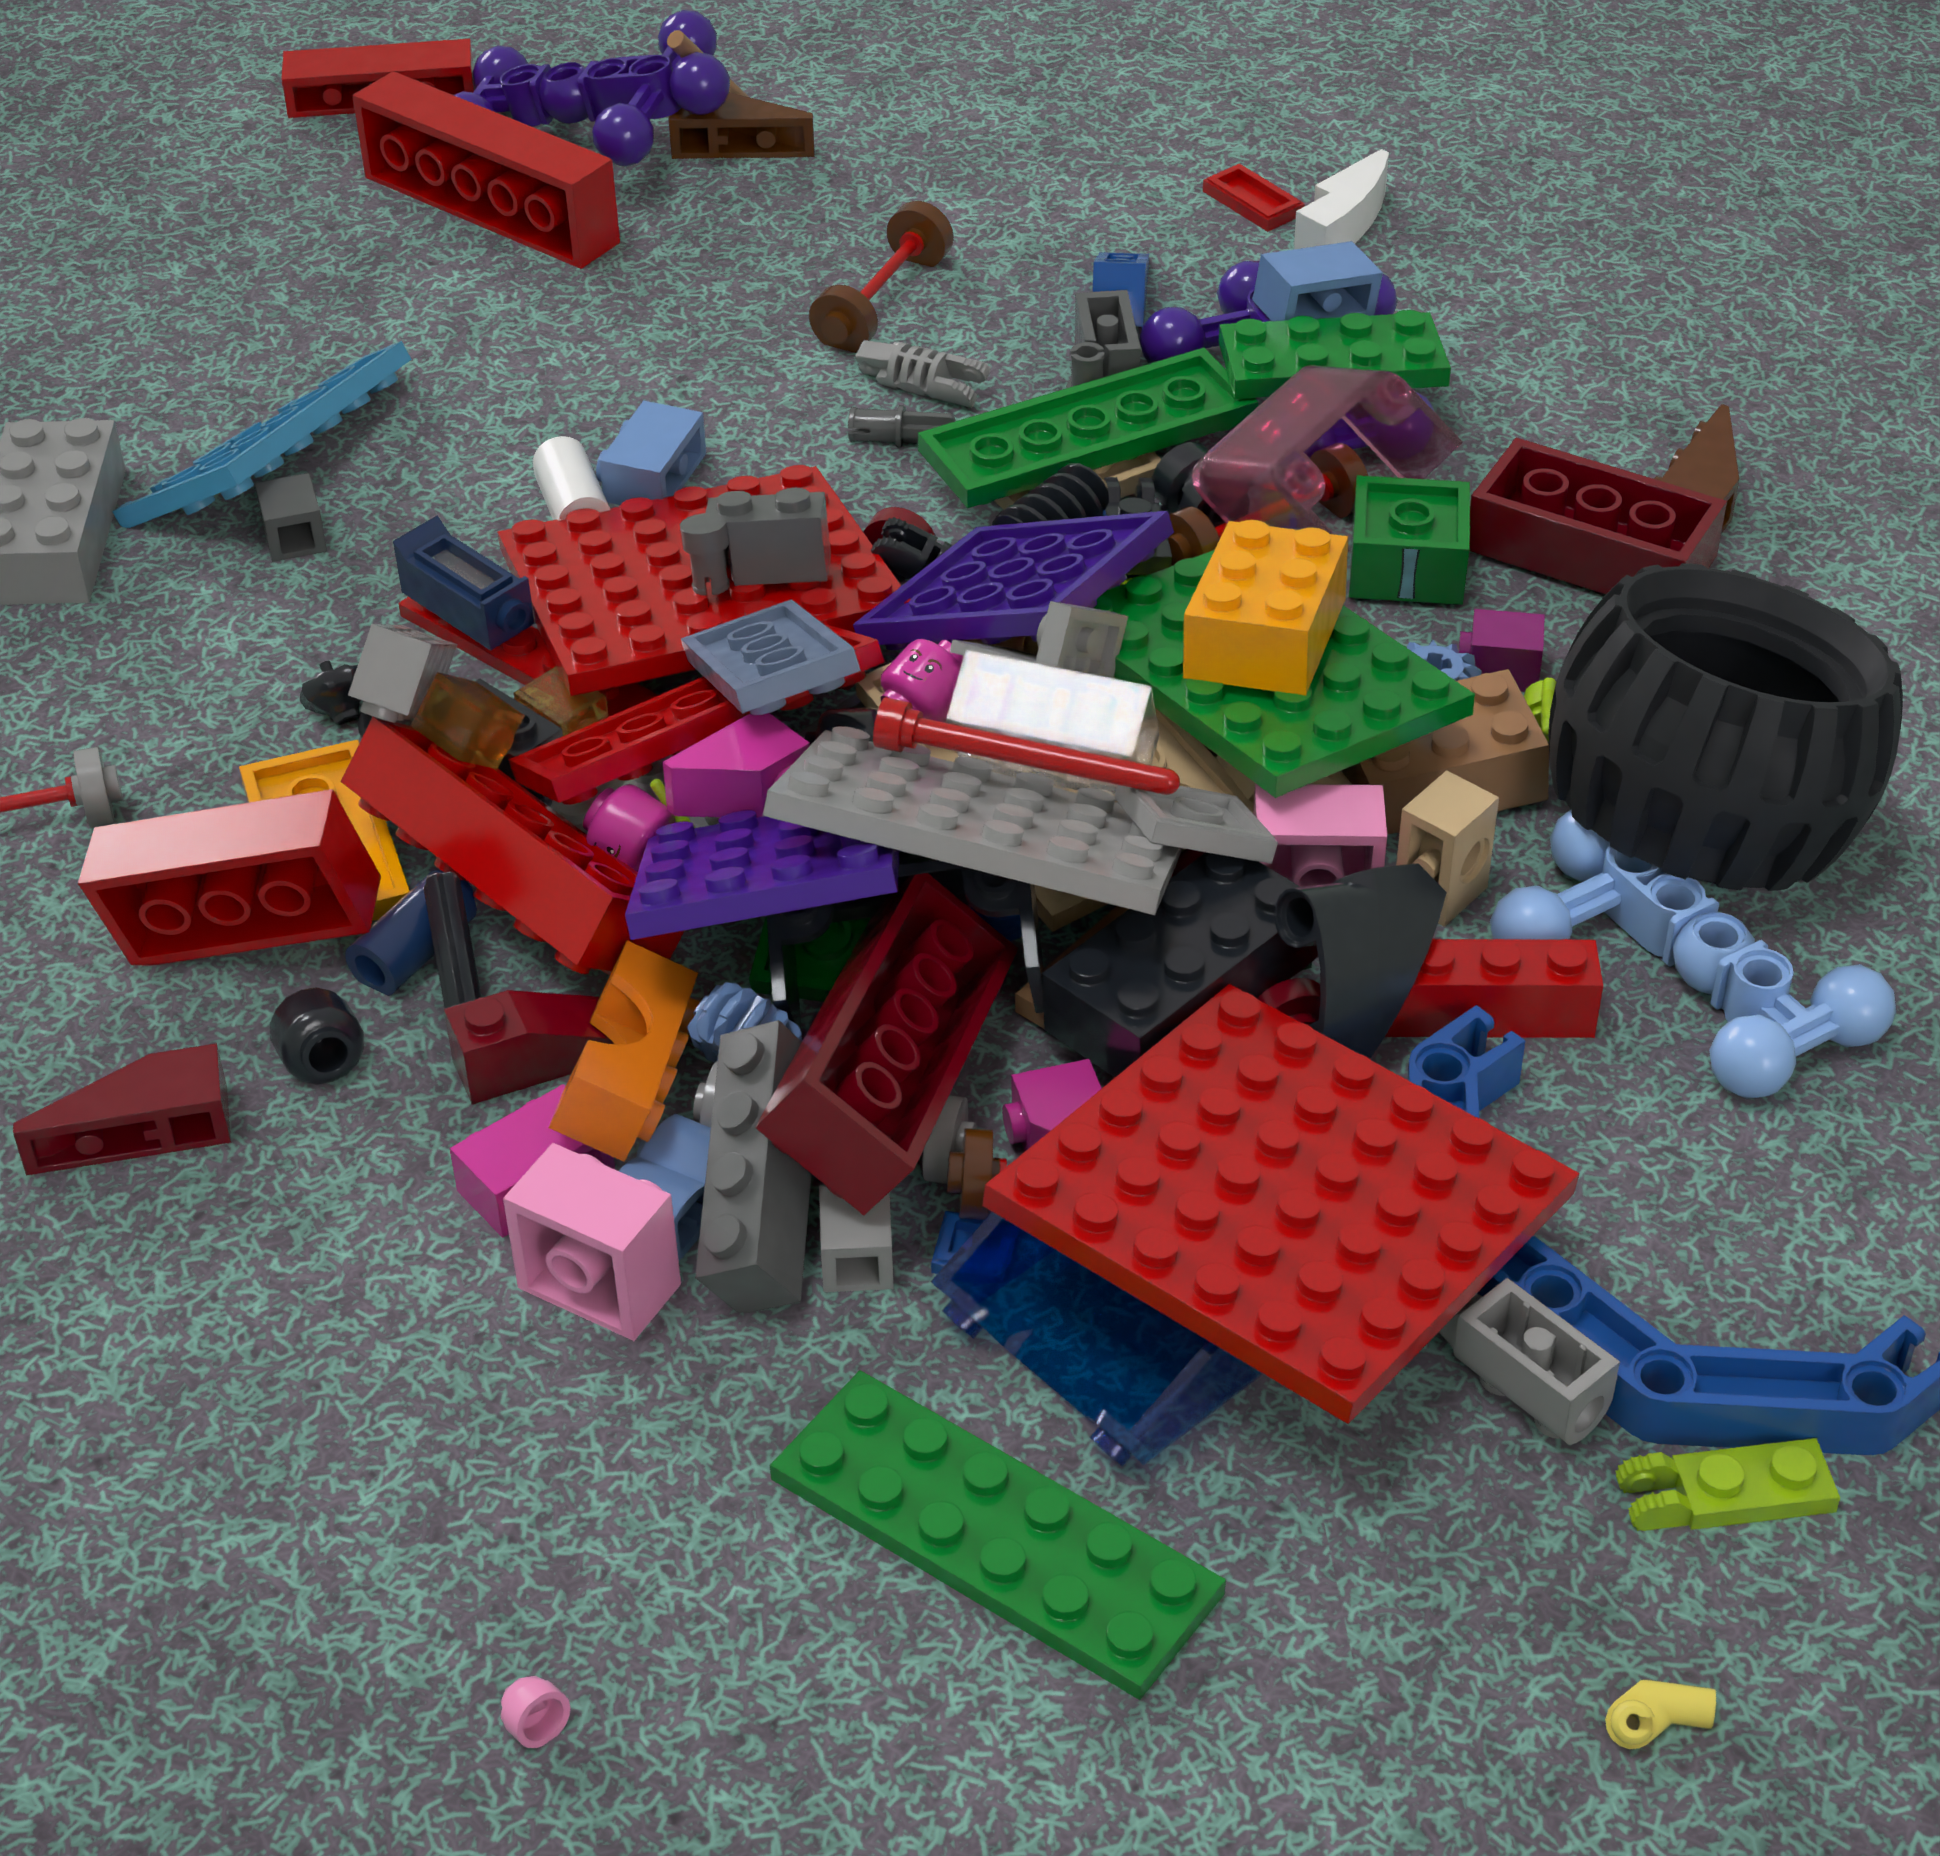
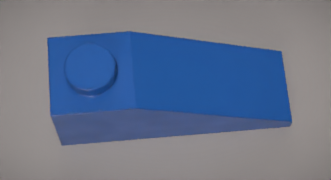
(1127, 273)

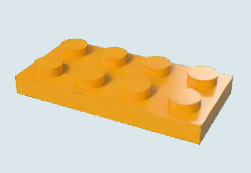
(320, 771)

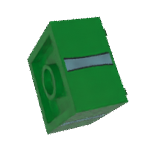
(1410, 539)

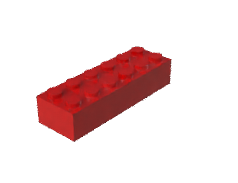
(488, 169)
(503, 843)

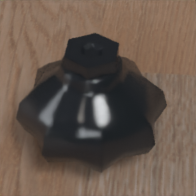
(329, 693)

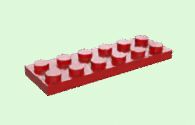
(660, 727)

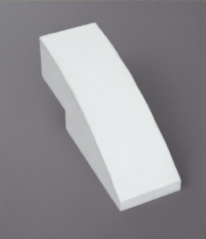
(1344, 204)

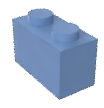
(1317, 282)
(652, 453)

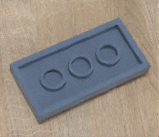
(771, 657)

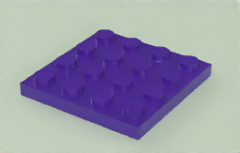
(1005, 575)
(749, 871)

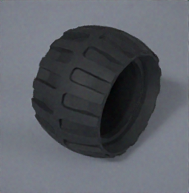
(1724, 726)

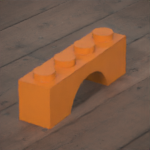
(622, 1086)

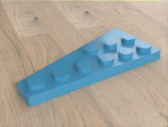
(260, 446)

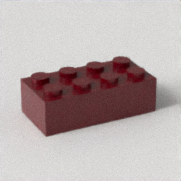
(1588, 518)

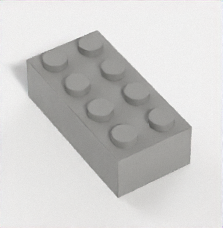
(56, 507)

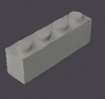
(398, 670)

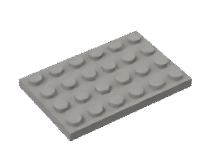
(974, 818)

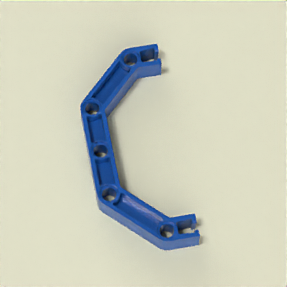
(1691, 1391)

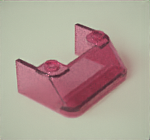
(1262, 462)

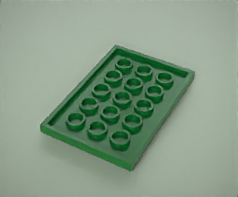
(1359, 704)

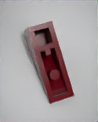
(518, 1039)
(137, 1111)

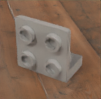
(1067, 639)

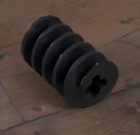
(1065, 495)

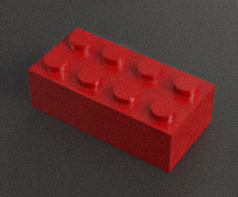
(231, 879)

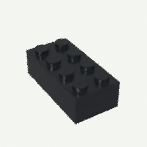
(1156, 970)

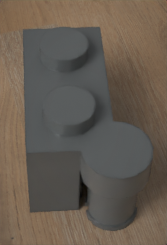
(1103, 336)
(761, 539)

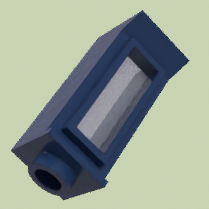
(462, 585)

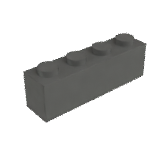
(752, 1191)

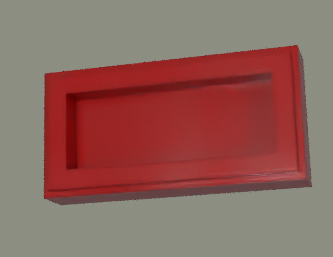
(1252, 197)

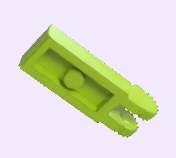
(1729, 1485)

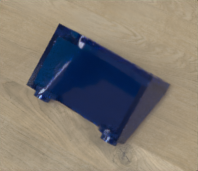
(1089, 1340)

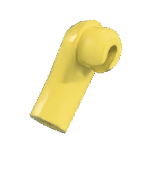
(1653, 1707)

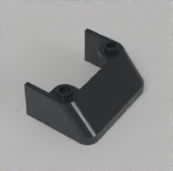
(983, 891)

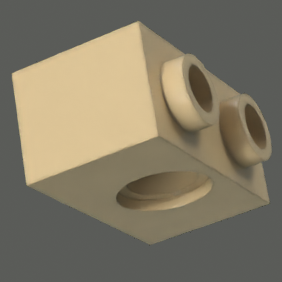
(1451, 837)

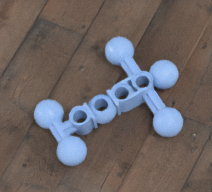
(1712, 954)

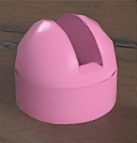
(534, 1711)

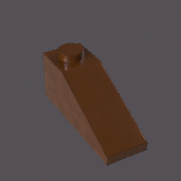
(742, 130)

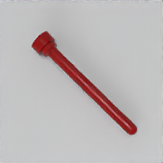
(901, 726)

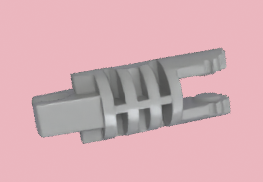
(922, 370)

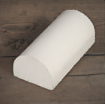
(567, 478)

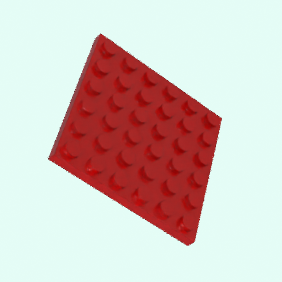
(620, 593)
(1283, 1198)

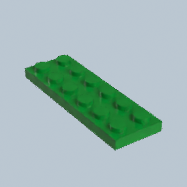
(1084, 424)
(1000, 1533)

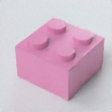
(1324, 831)
(593, 1240)

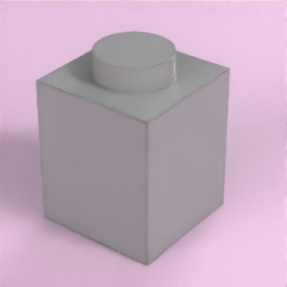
(855, 1246)

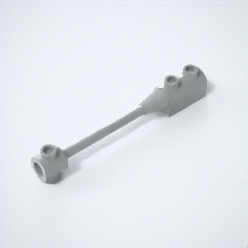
(1534, 1360)

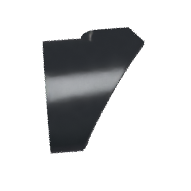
(1369, 944)

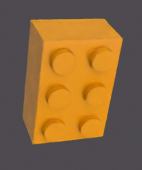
(1265, 607)

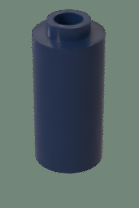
(399, 941)

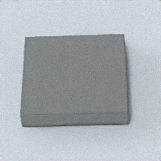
(1199, 822)

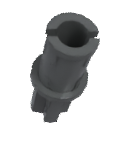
(892, 425)

